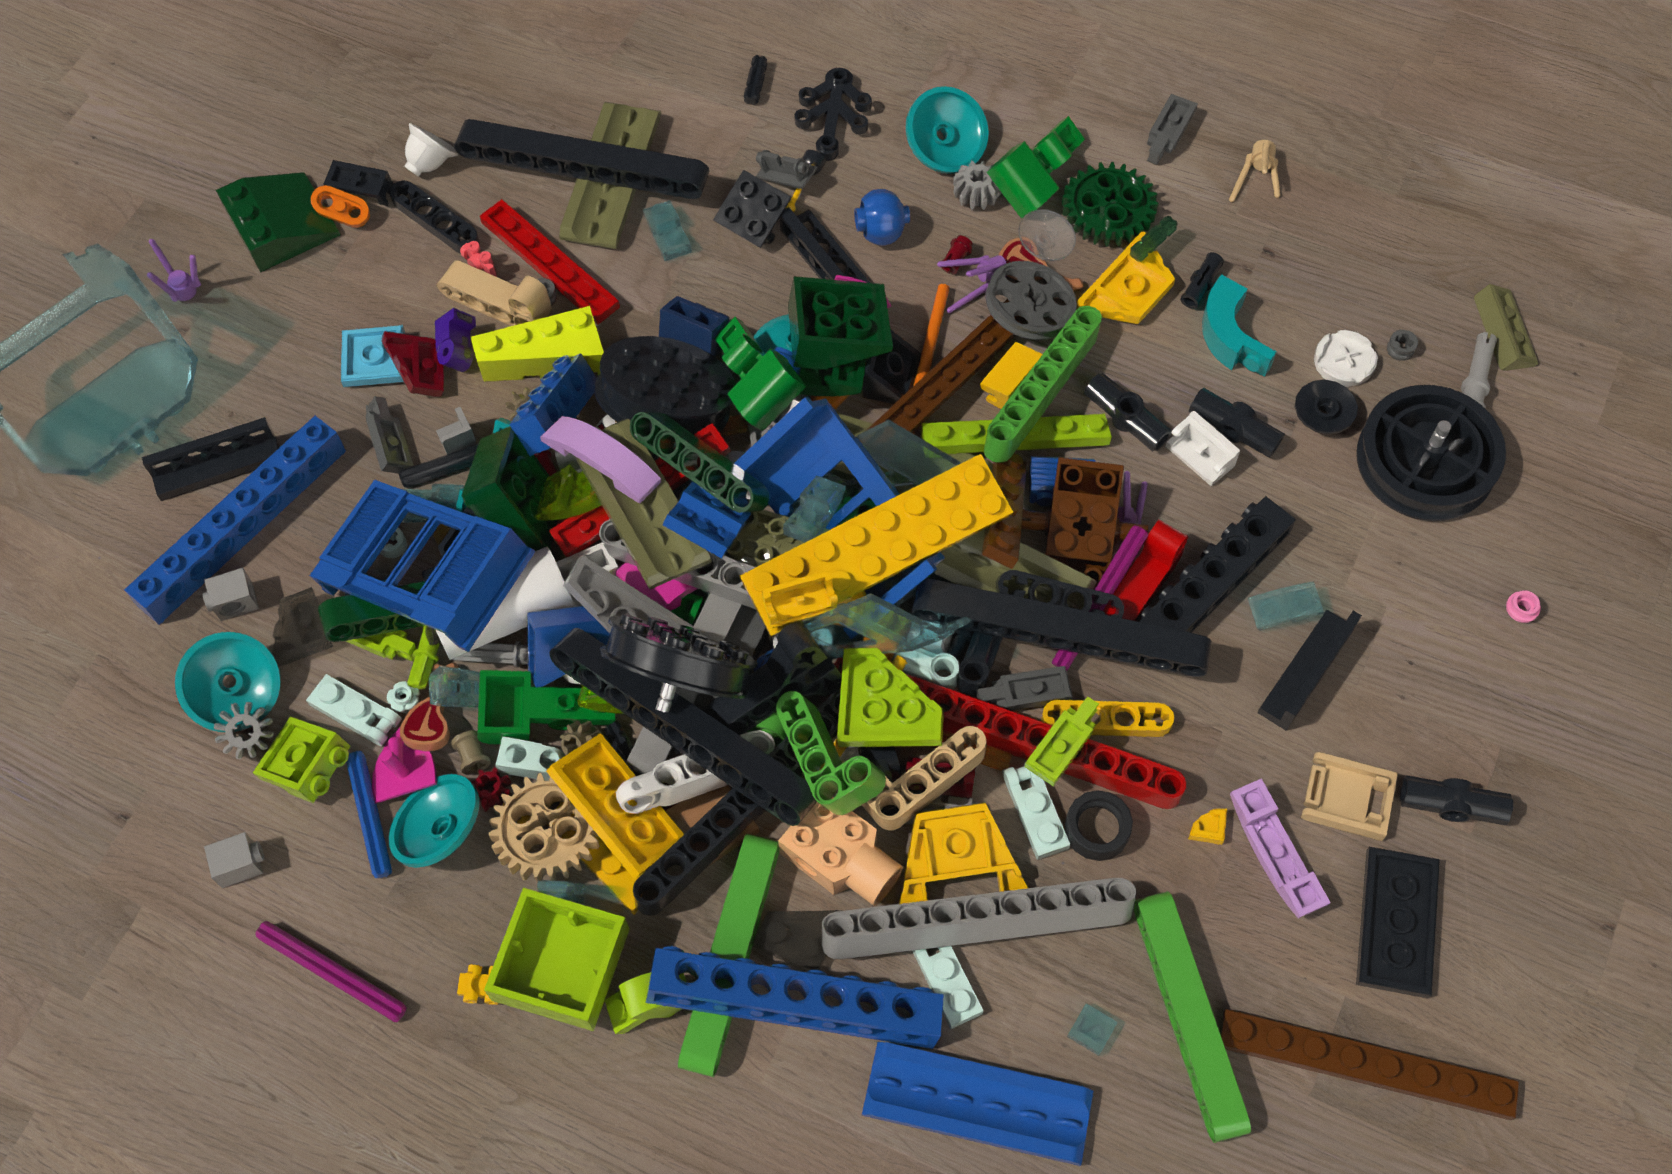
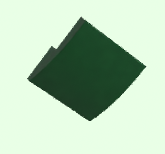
(834, 381)

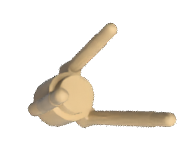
(1262, 159)

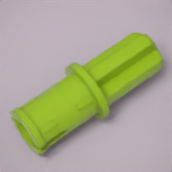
(423, 663)

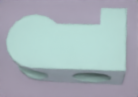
(525, 758)

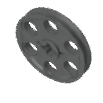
(1022, 305)

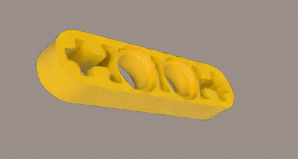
(1108, 709)

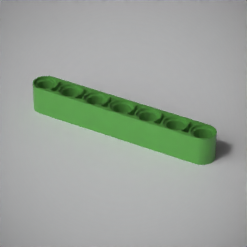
(1042, 384)
(732, 940)
(1191, 1018)

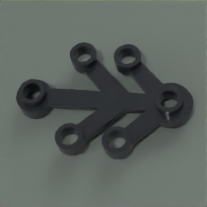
(838, 82)

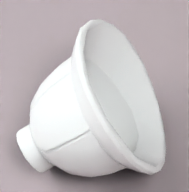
(425, 151)

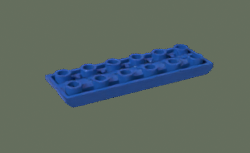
(978, 1102)

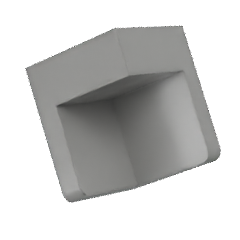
(456, 435)

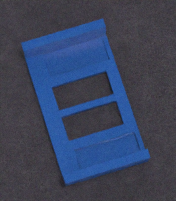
(809, 445)
(462, 587)

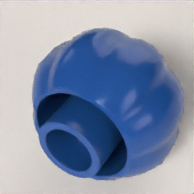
(881, 217)

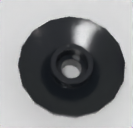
(1330, 397)

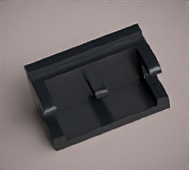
(359, 180)

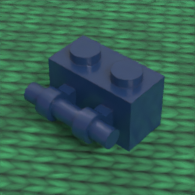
(692, 324)

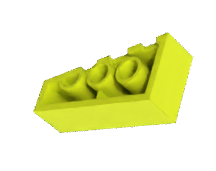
(536, 345)

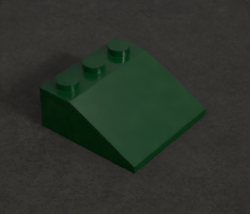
(275, 217)
(837, 322)
(507, 488)

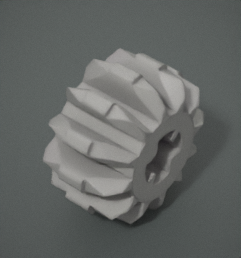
(975, 186)
(239, 741)

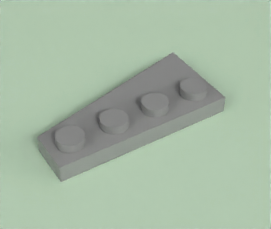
(609, 596)

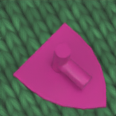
(401, 770)

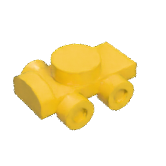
(472, 985)

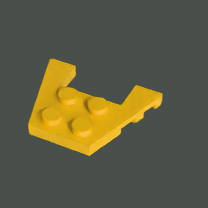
(956, 845)

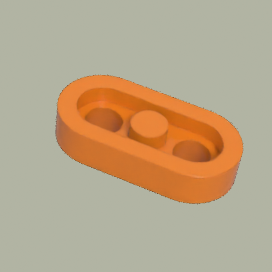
(341, 207)

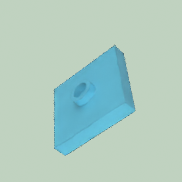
(366, 359)

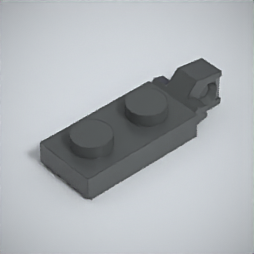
(1169, 127)
(387, 437)
(1028, 689)

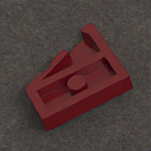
(416, 362)

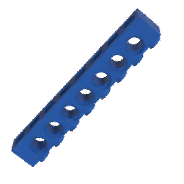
(235, 520)
(777, 1007)

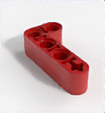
(1150, 570)

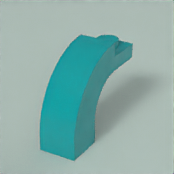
(1223, 334)

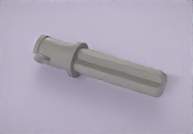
(498, 653)

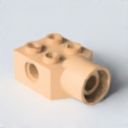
(840, 854)

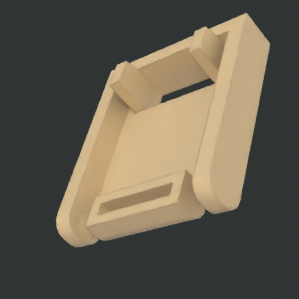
(1341, 795)

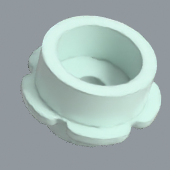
(406, 704)

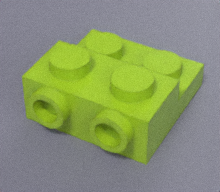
(303, 759)

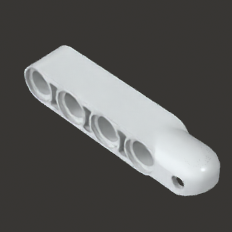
(683, 783)

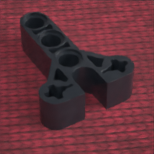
(794, 665)

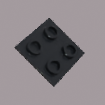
(752, 209)

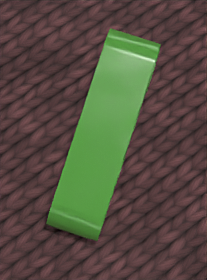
(820, 749)

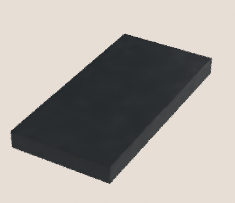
(1398, 922)

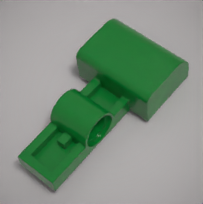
(1025, 172)
(766, 378)
(511, 704)

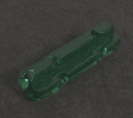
(1153, 238)

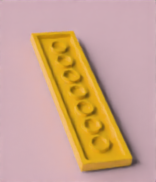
(890, 535)

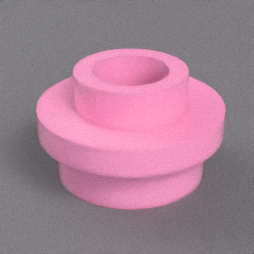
(1526, 599)

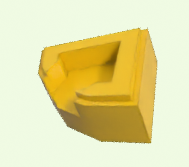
(1210, 827)

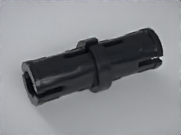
(1198, 285)

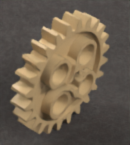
(556, 853)

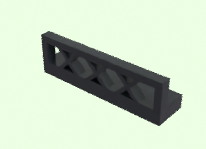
(810, 249)
(214, 462)
(1307, 668)

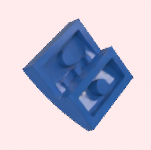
(705, 520)

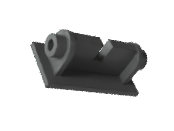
(784, 170)

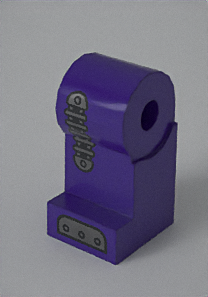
(454, 339)

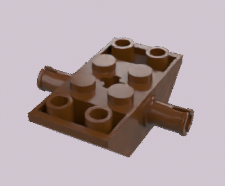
(1087, 492)

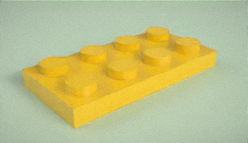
(590, 782)

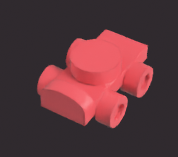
(480, 260)

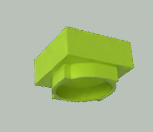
(557, 959)

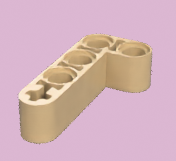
(495, 296)
(926, 774)

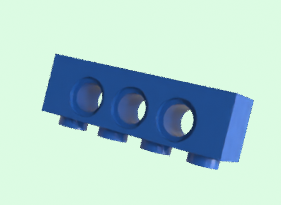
(560, 394)

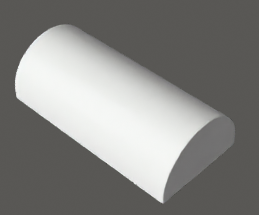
(535, 590)

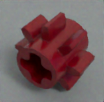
(489, 779)

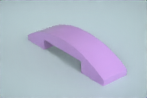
(604, 454)
(1275, 850)

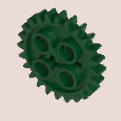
(1109, 204)

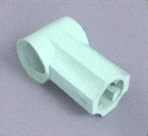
(925, 664)

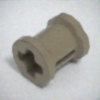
(470, 752)

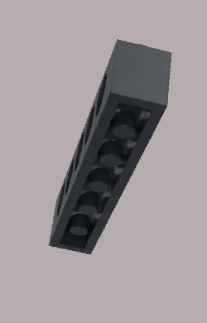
(1264, 518)

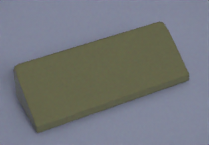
(1503, 320)

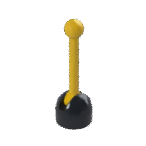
(813, 158)

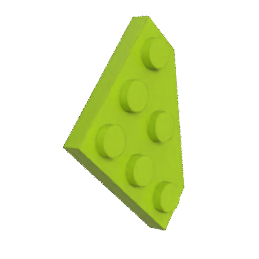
(883, 705)

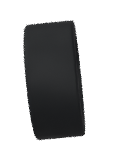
(1112, 804)

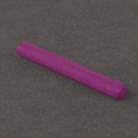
(1110, 581)
(331, 971)

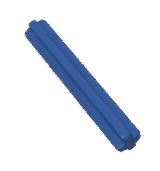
(368, 815)

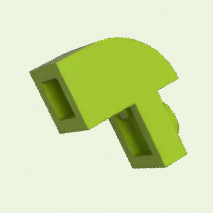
(629, 1005)

